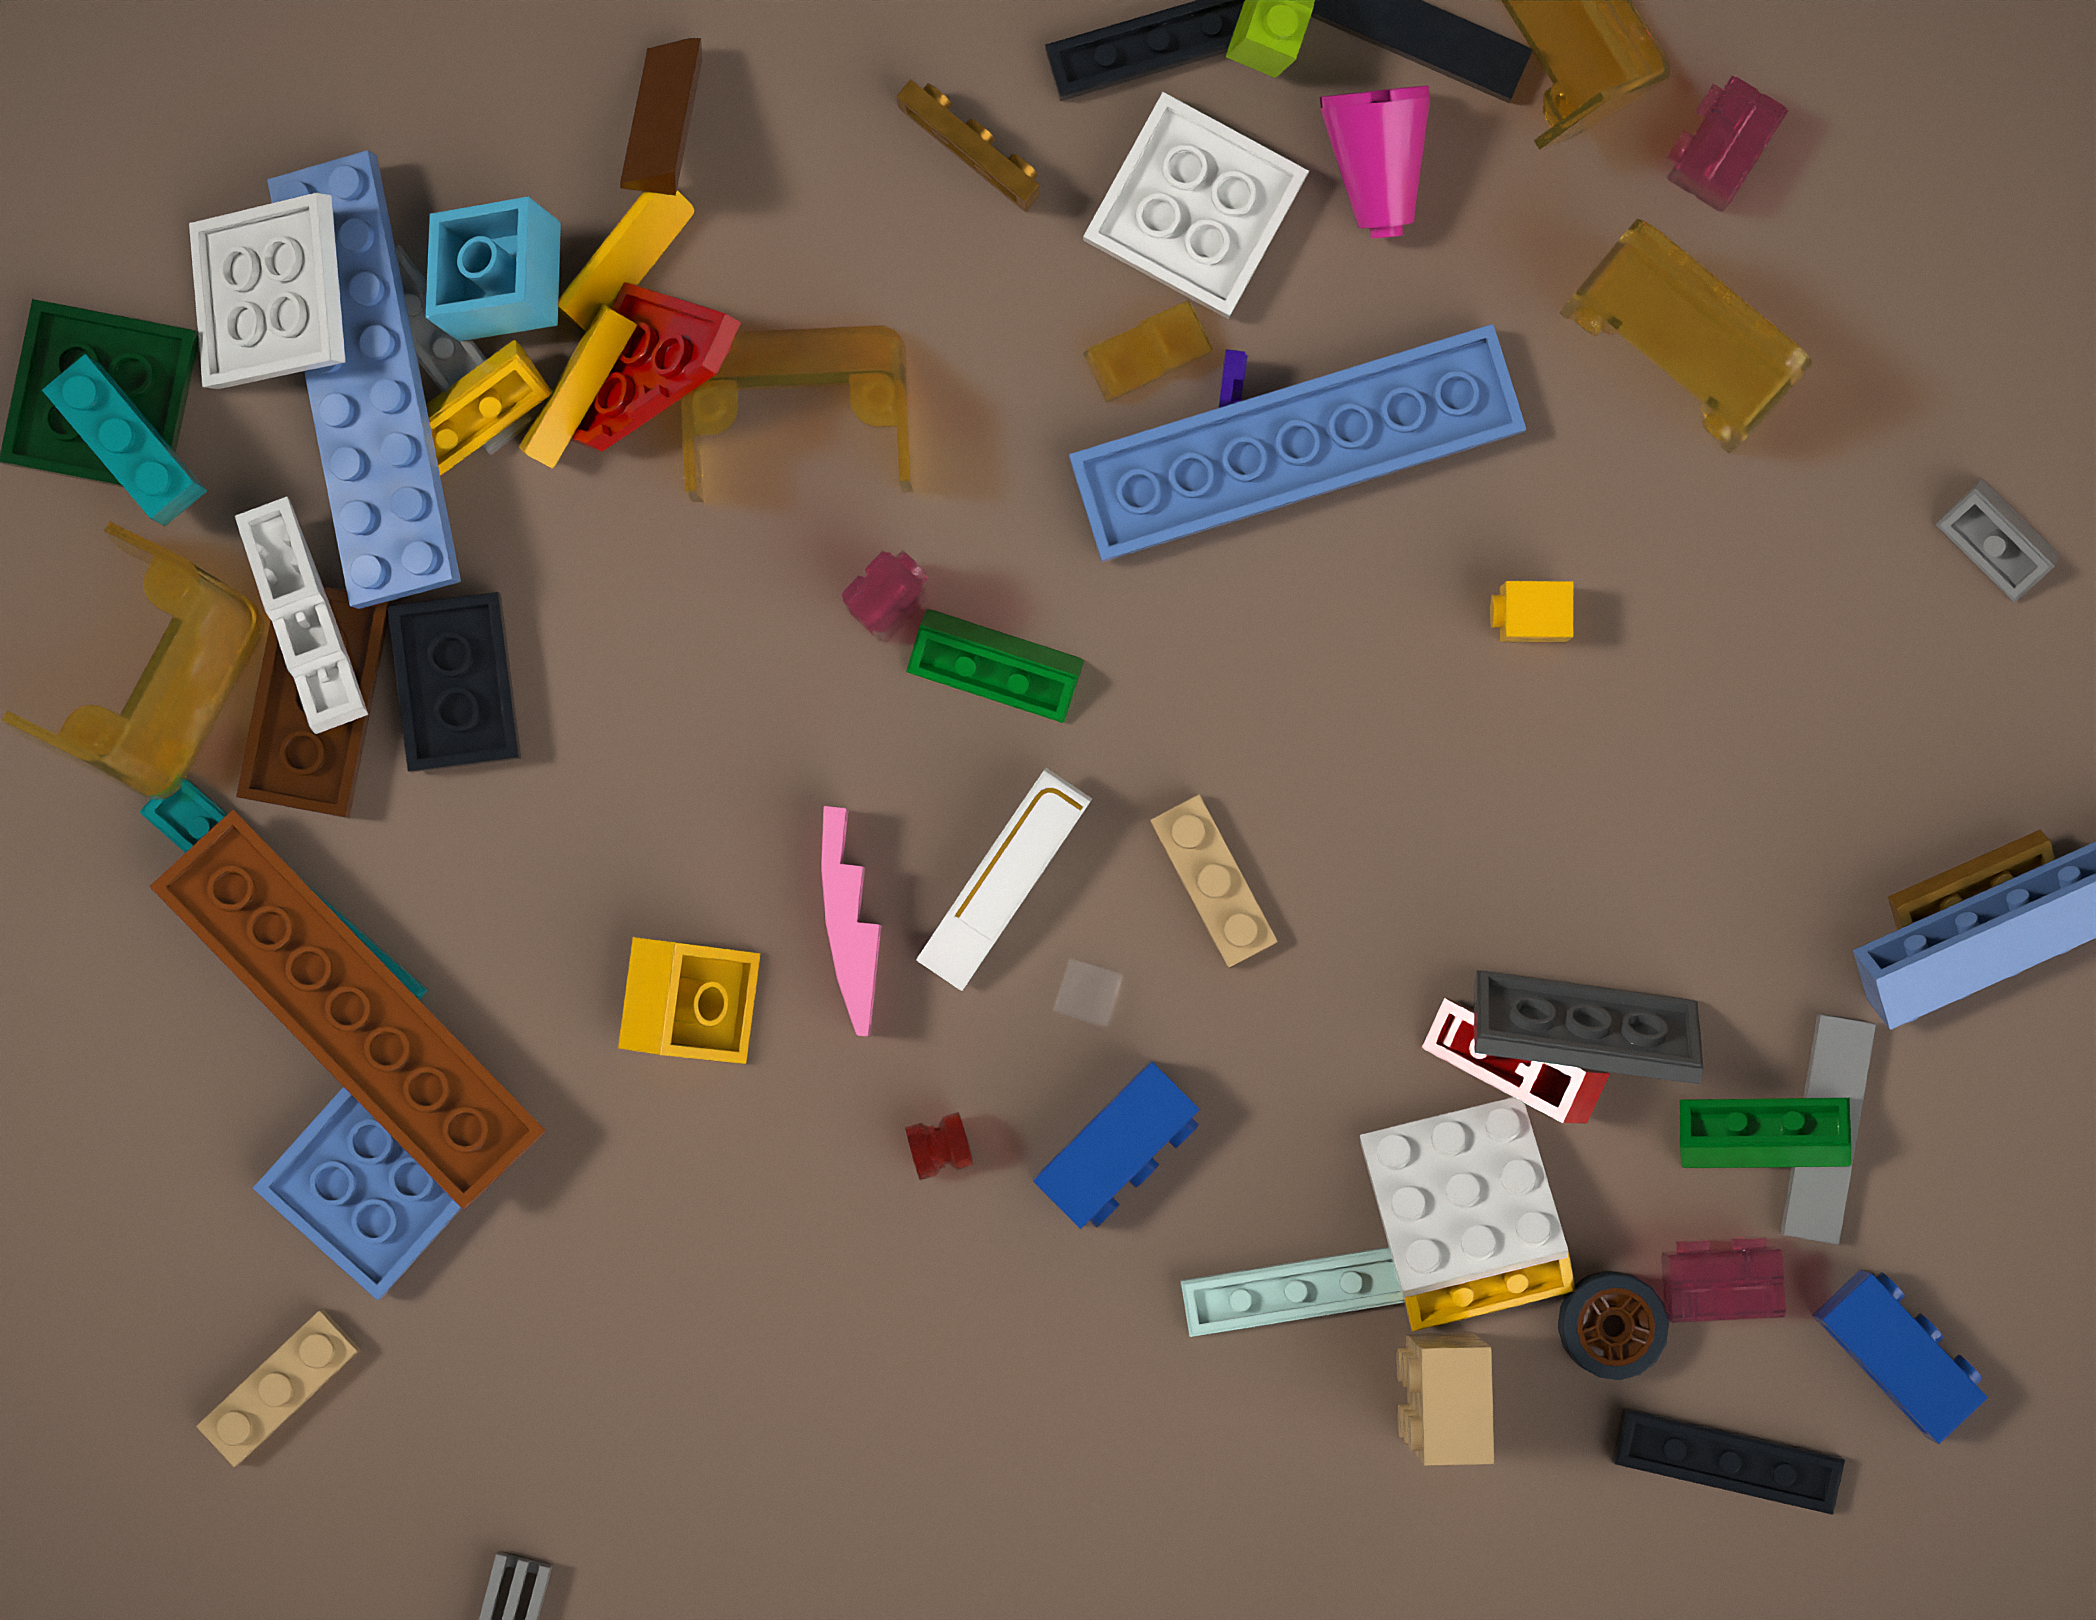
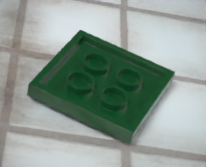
(143, 357)

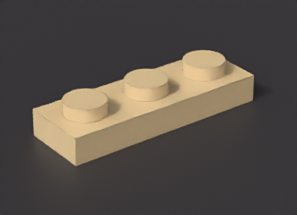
(1213, 881)
(278, 1387)

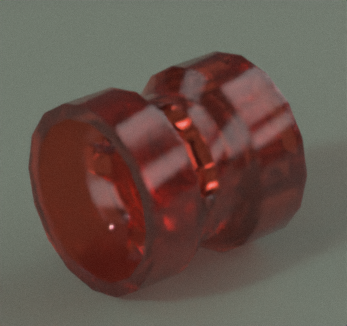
(939, 1146)

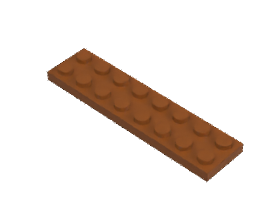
(348, 1009)

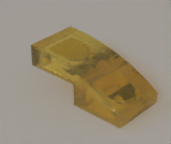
(1148, 351)

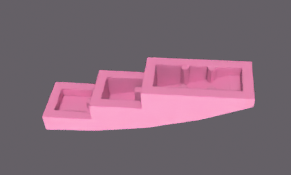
(851, 942)

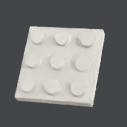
(1195, 205)
(267, 291)
(1463, 1196)

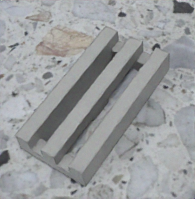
(521, 1567)

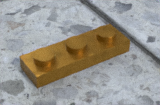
(969, 143)
(1970, 878)

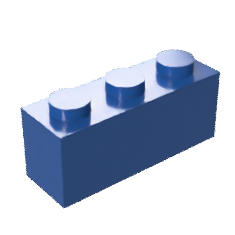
(1118, 1147)
(1902, 1354)

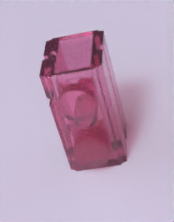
(1726, 143)
(886, 594)
(1723, 1282)

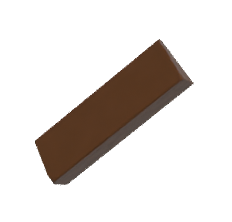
(662, 117)

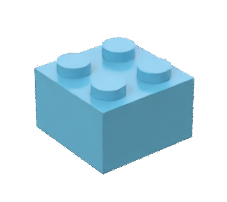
(493, 269)

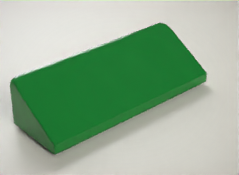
(995, 665)
(1765, 1133)

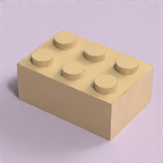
(1447, 1398)

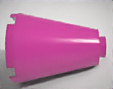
(1379, 153)

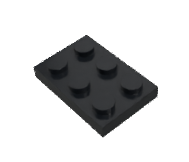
(454, 682)

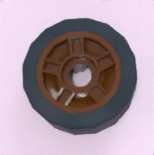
(1621, 1353)

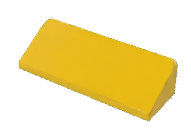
(625, 254)
(577, 386)
(484, 404)
(1489, 1294)

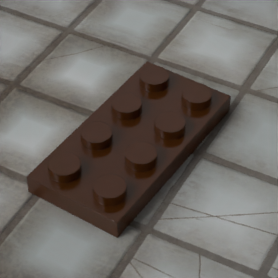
(282, 754)

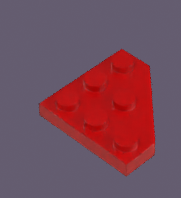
(664, 360)

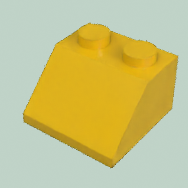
(689, 1001)

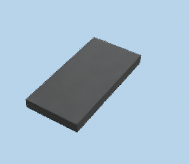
(1587, 1027)

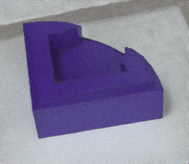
(1232, 377)

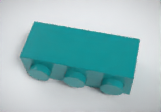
(124, 440)

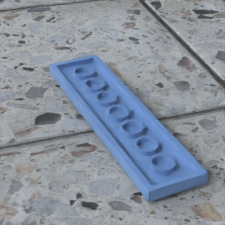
(373, 406)
(1297, 443)

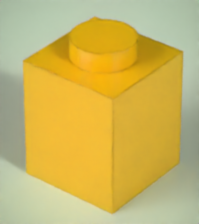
(1533, 611)

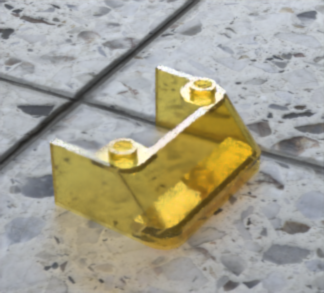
(1595, 57)
(1690, 330)
(858, 356)
(180, 689)

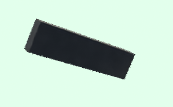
(1433, 40)
(1142, 46)
(1728, 1461)

